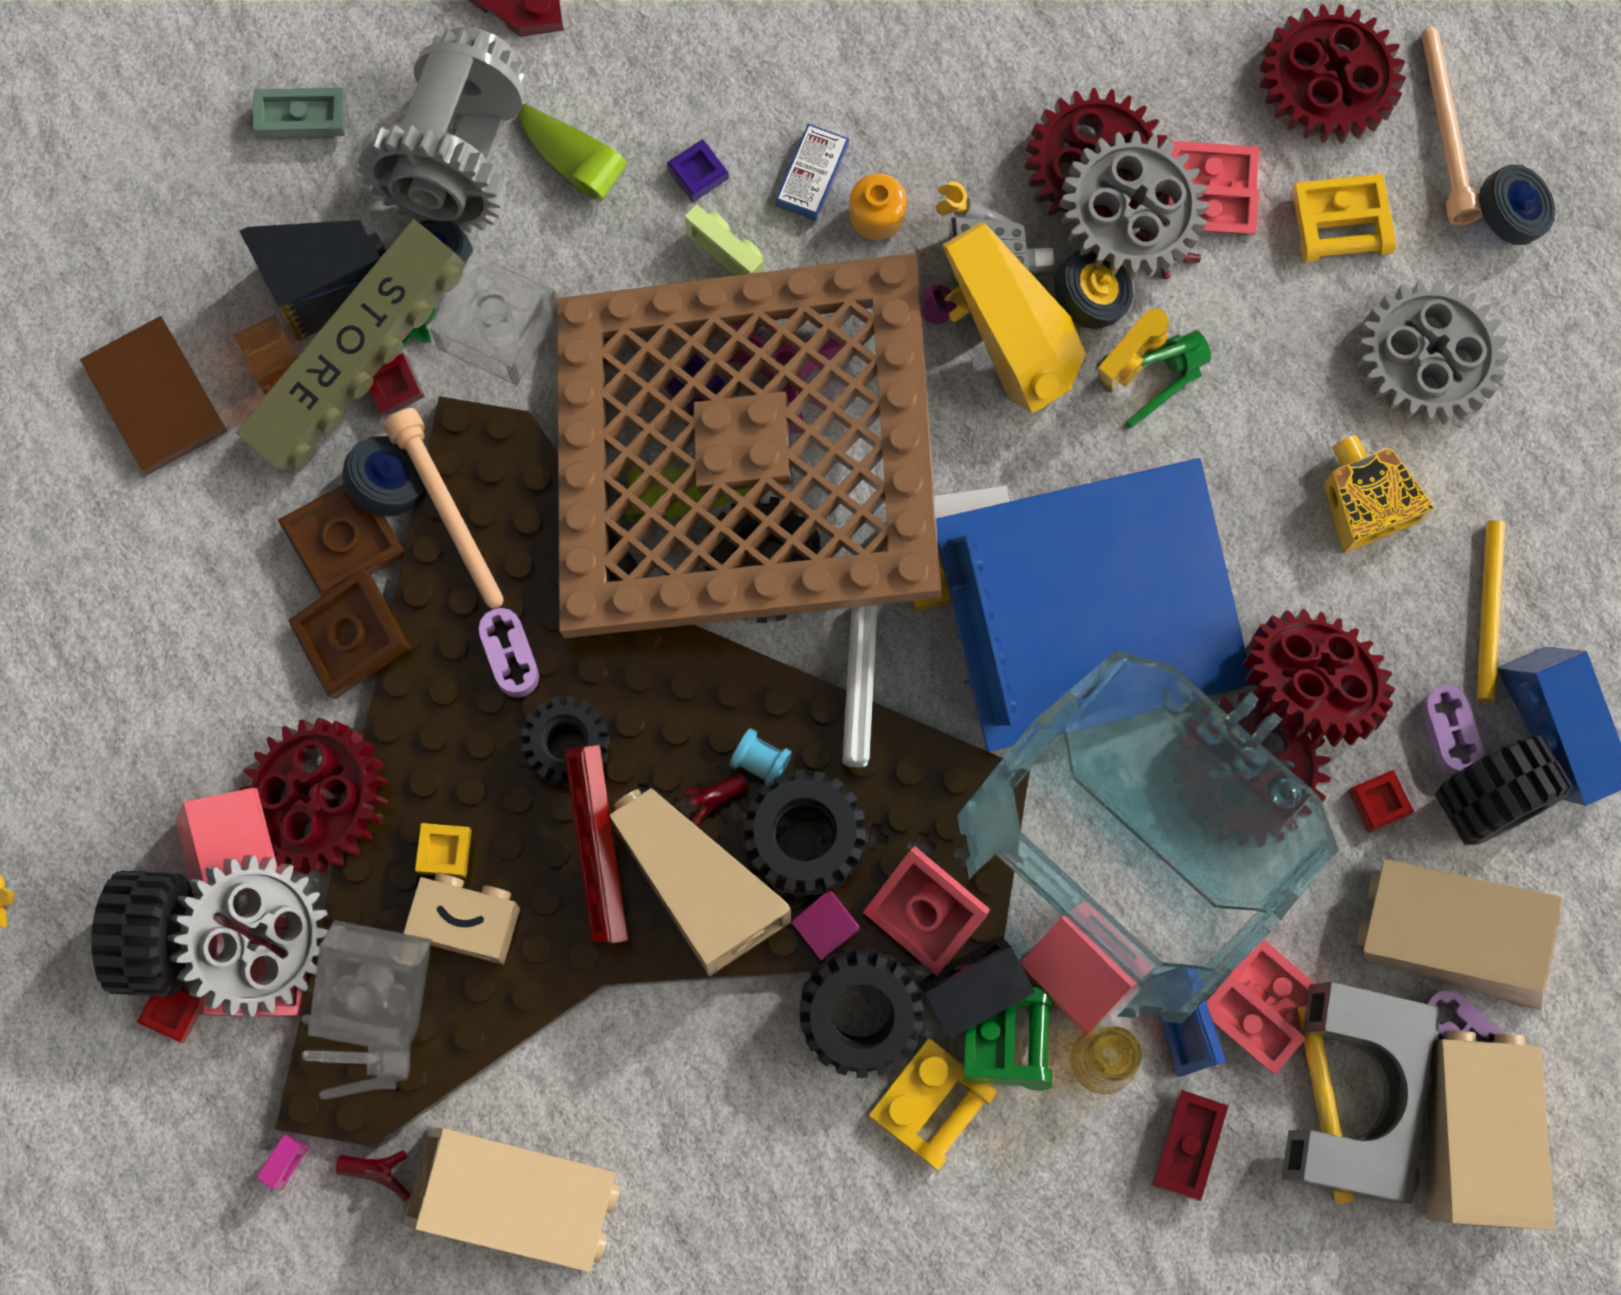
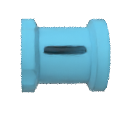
(760, 757)

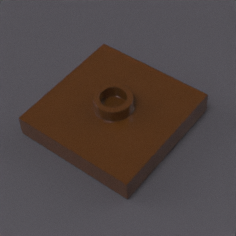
(339, 539)
(349, 634)

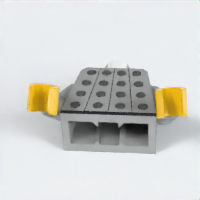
(969, 213)

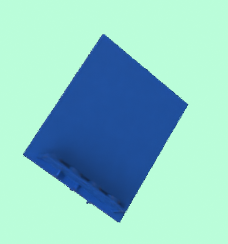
(1083, 572)

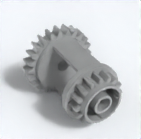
(440, 172)

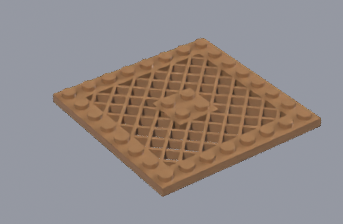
(744, 447)

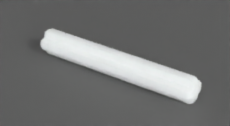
(860, 686)

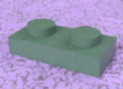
(299, 112)

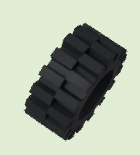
(545, 721)

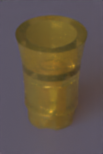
(1094, 1070)

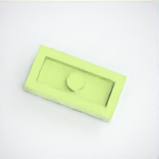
(713, 236)

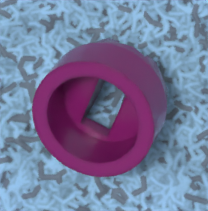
(929, 306)

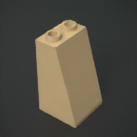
(702, 887)
(1462, 931)
(1488, 1134)
(511, 1199)

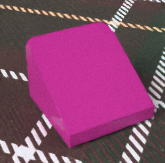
(826, 925)

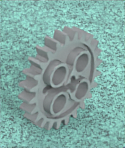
(1153, 173)
(1461, 329)
(228, 975)

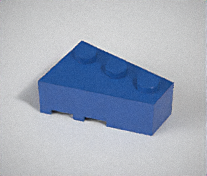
(1566, 706)

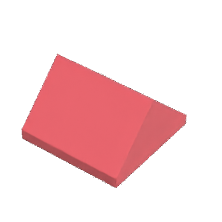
(221, 829)
(926, 910)
(1077, 975)

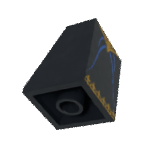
(312, 267)

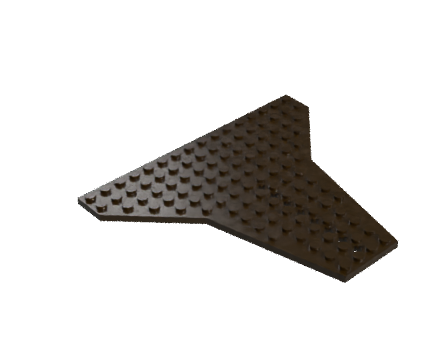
(673, 721)

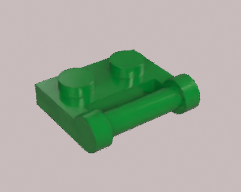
(992, 1044)

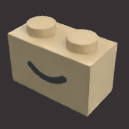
(463, 918)

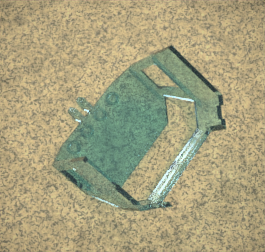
(1188, 791)

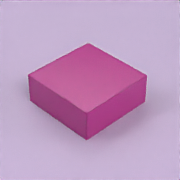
(282, 1162)

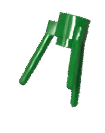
(1181, 355)

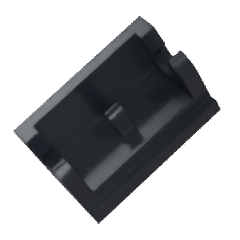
(976, 987)

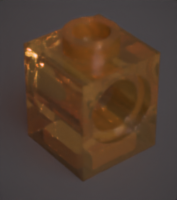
(266, 351)

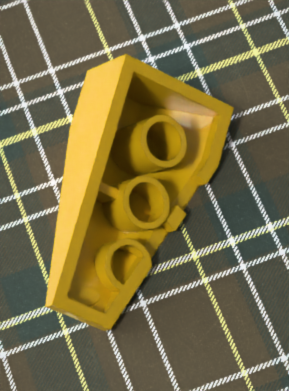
(1018, 320)

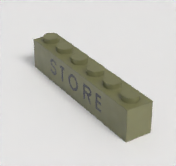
(352, 348)

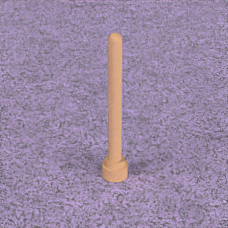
(1463, 200)
(407, 431)

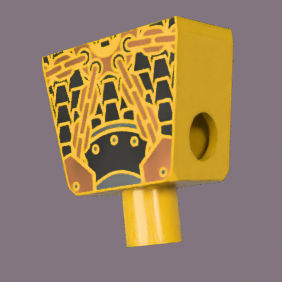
(1372, 495)

